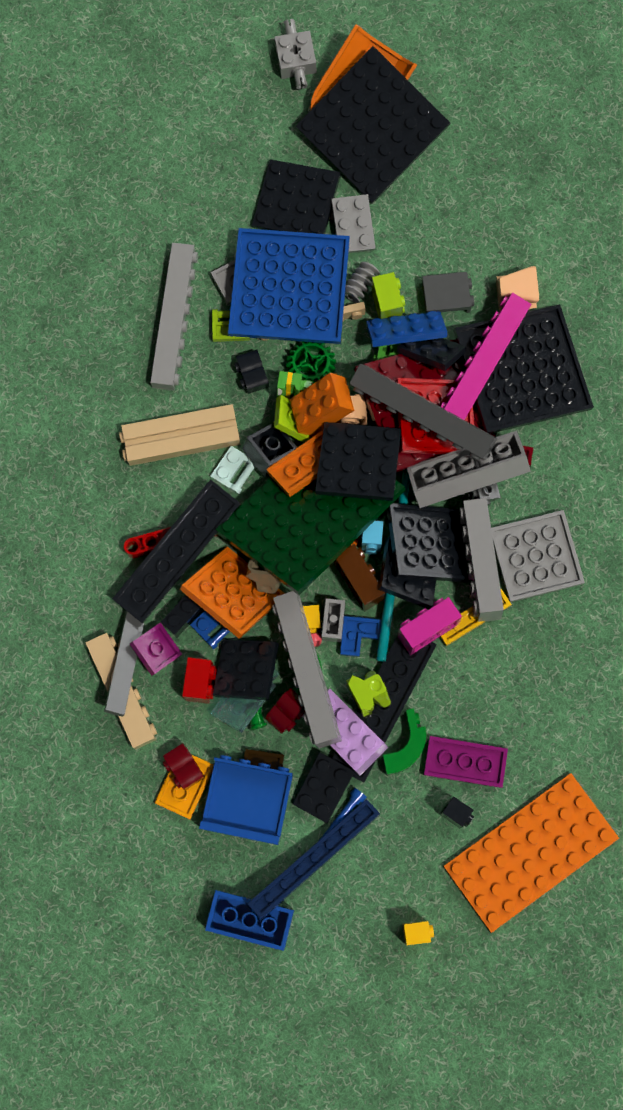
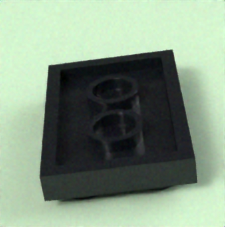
(433, 352)
(324, 787)

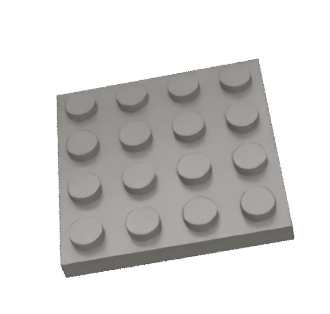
(537, 556)

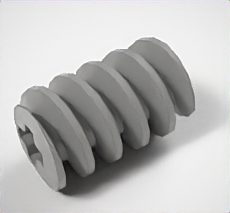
(359, 280)

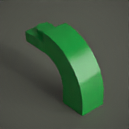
(405, 758)

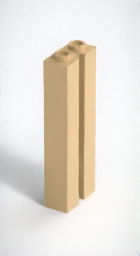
(179, 435)

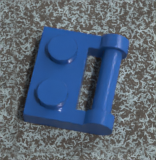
(205, 625)

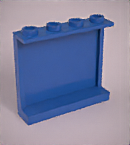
(247, 800)

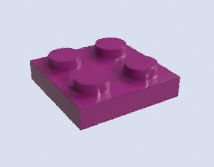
(156, 649)

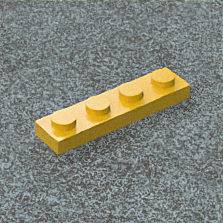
(468, 623)

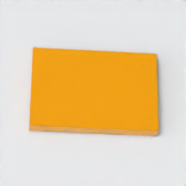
(180, 800)

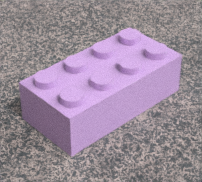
(359, 743)

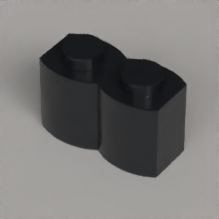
(252, 371)

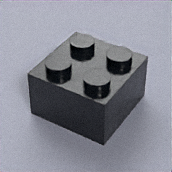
(267, 447)

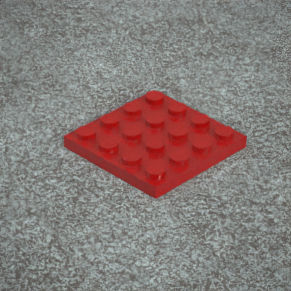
(415, 439)

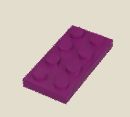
(466, 762)

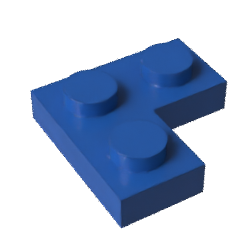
(356, 628)

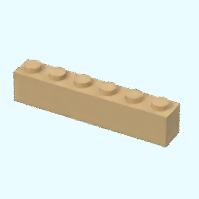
(135, 718)

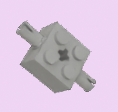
(295, 54)

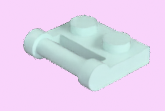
(228, 468)

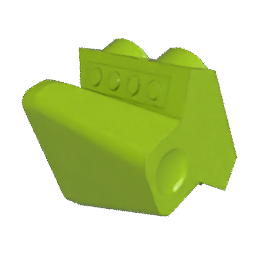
(368, 692)

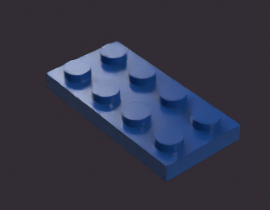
(406, 328)

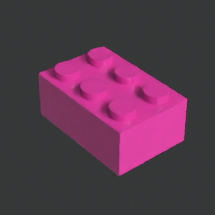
(429, 625)

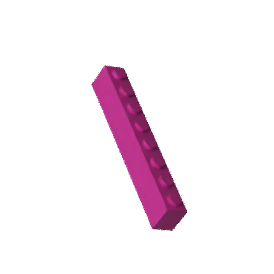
(486, 355)

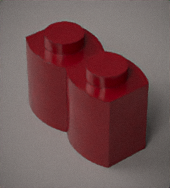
(286, 712)
(183, 766)

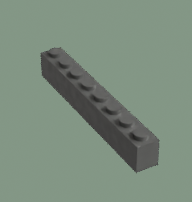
(422, 411)

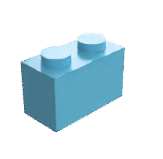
(372, 538)

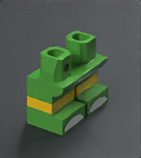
(291, 384)

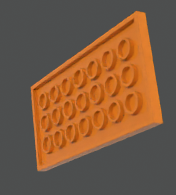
(531, 852)

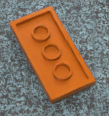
(298, 467)

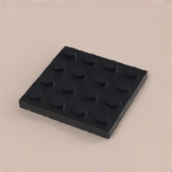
(296, 198)
(358, 461)
(427, 543)

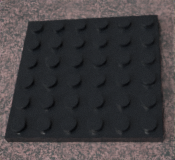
(373, 124)
(535, 375)

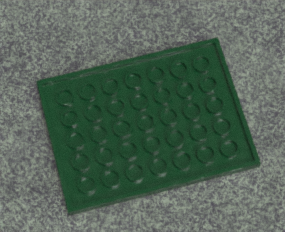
(299, 533)

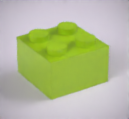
(387, 295)

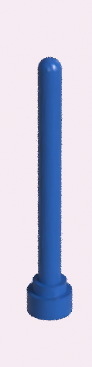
(355, 798)

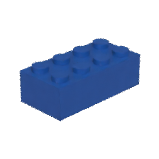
(234, 919)

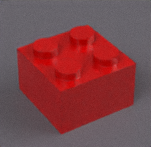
(198, 680)

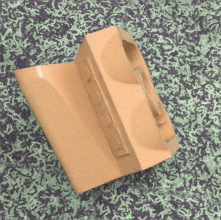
(522, 283)

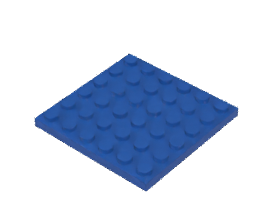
(289, 286)

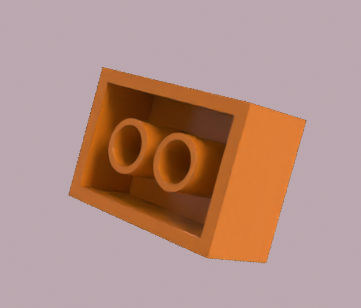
(321, 402)

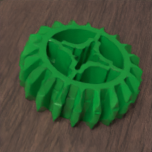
(305, 349)

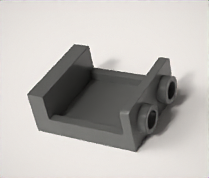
(447, 292)

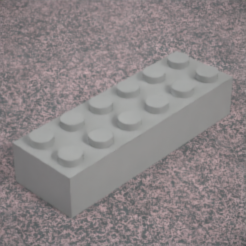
(460, 473)
(482, 560)

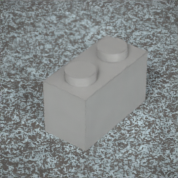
(333, 620)

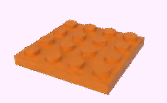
(228, 594)

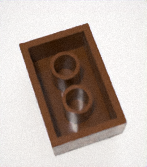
(359, 577)

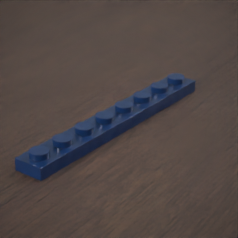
(313, 859)

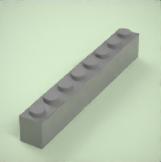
(173, 316)
(307, 670)

